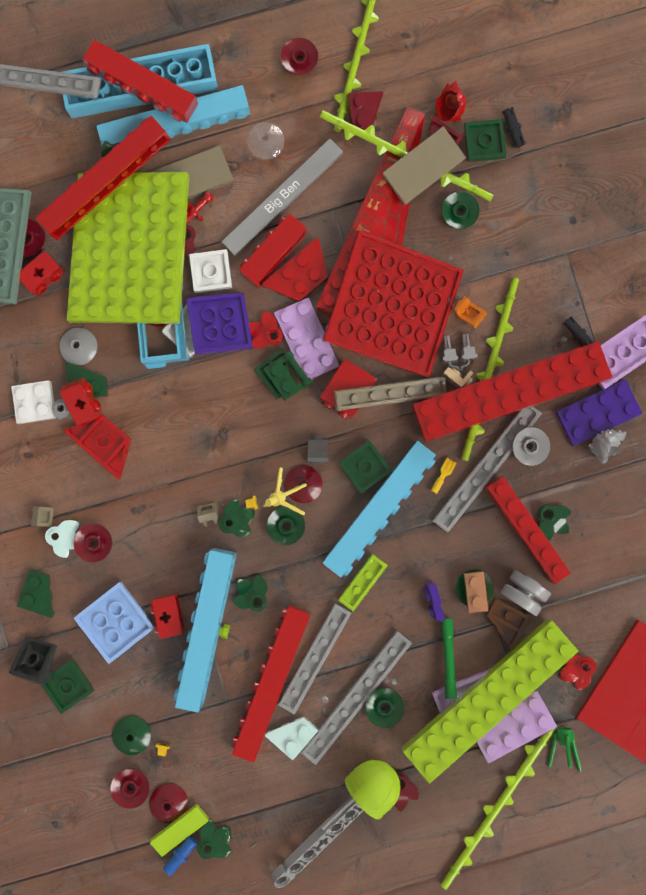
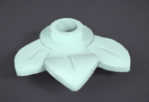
(66, 533)

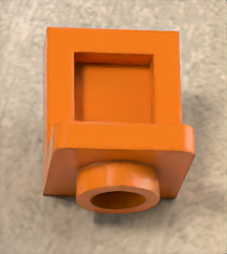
(469, 312)

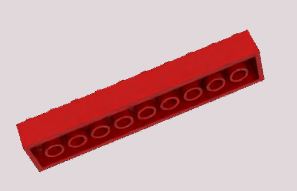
(512, 392)

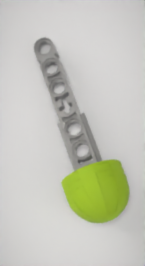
(372, 789)

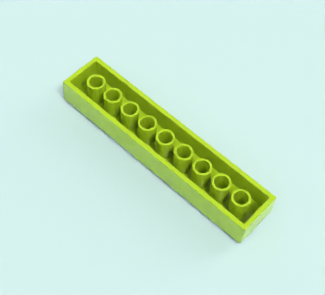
(489, 700)

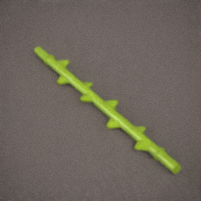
(352, 66)
(400, 150)
(494, 359)
(492, 811)

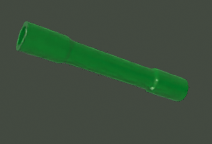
(450, 682)

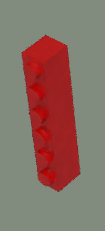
(140, 81)
(527, 530)

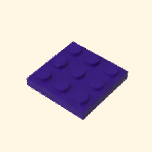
(219, 323)

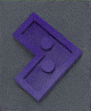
(431, 594)

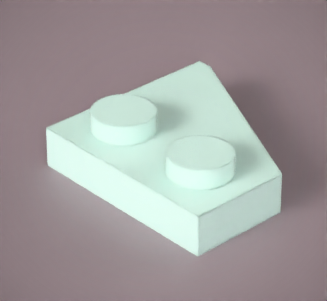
(292, 736)

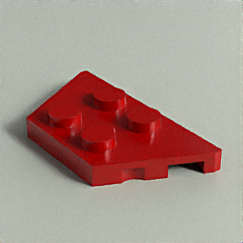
(300, 274)
(103, 442)

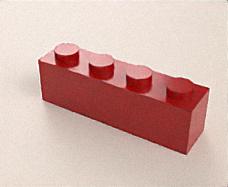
(273, 250)

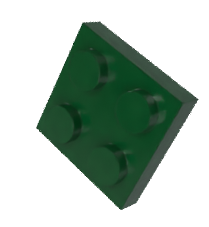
(485, 140)
(365, 466)
(68, 686)

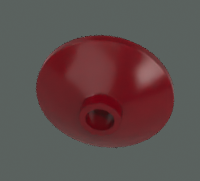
(296, 49)
(38, 239)
(313, 480)
(83, 543)
(170, 794)
(128, 797)

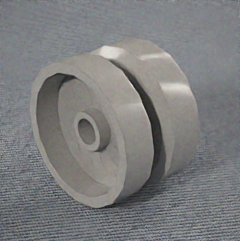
(526, 591)

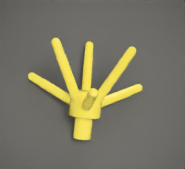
(278, 497)

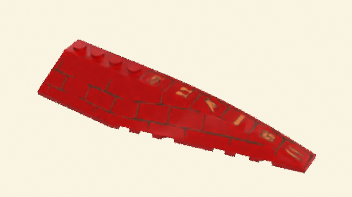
(381, 210)

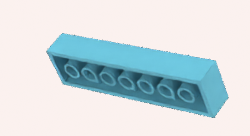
(187, 67)
(205, 630)

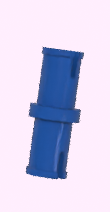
(180, 856)

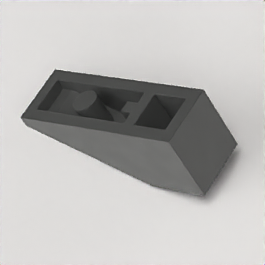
(318, 450)

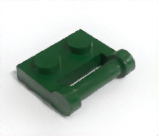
(283, 380)

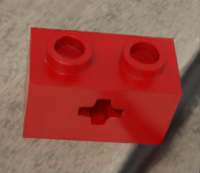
(44, 264)
(80, 410)
(171, 606)

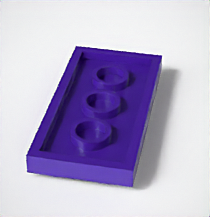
(598, 412)

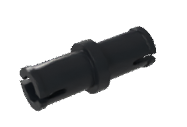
(514, 127)
(578, 333)

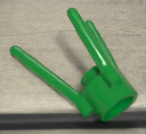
(566, 738)

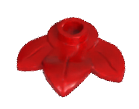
(263, 330)
(576, 673)

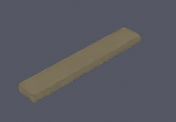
(389, 393)

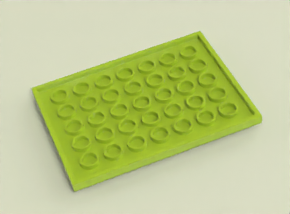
(131, 253)

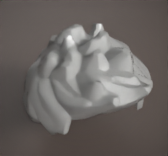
(606, 444)

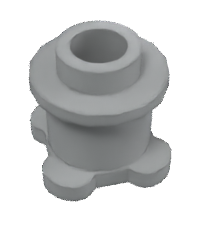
(56, 410)

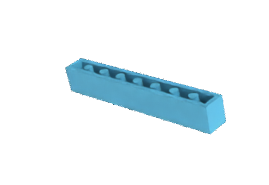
(211, 110)
(379, 508)

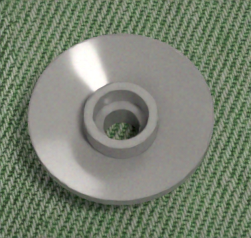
(86, 350)
(539, 446)

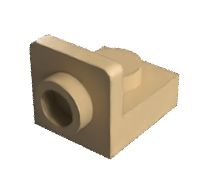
(453, 377)

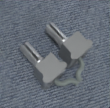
(449, 354)

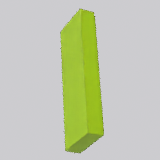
(362, 582)
(179, 830)

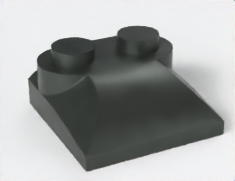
(34, 661)

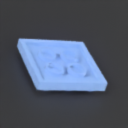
(114, 622)

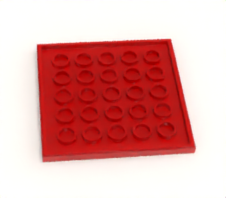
(392, 304)
(619, 697)

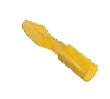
(446, 469)

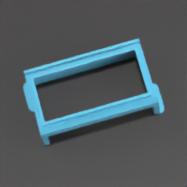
(160, 361)

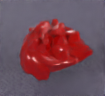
(451, 103)

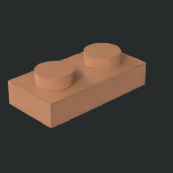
(475, 592)

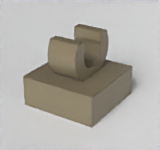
(207, 513)
(42, 516)

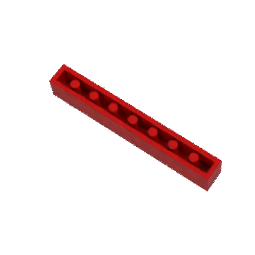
(103, 178)
(271, 683)

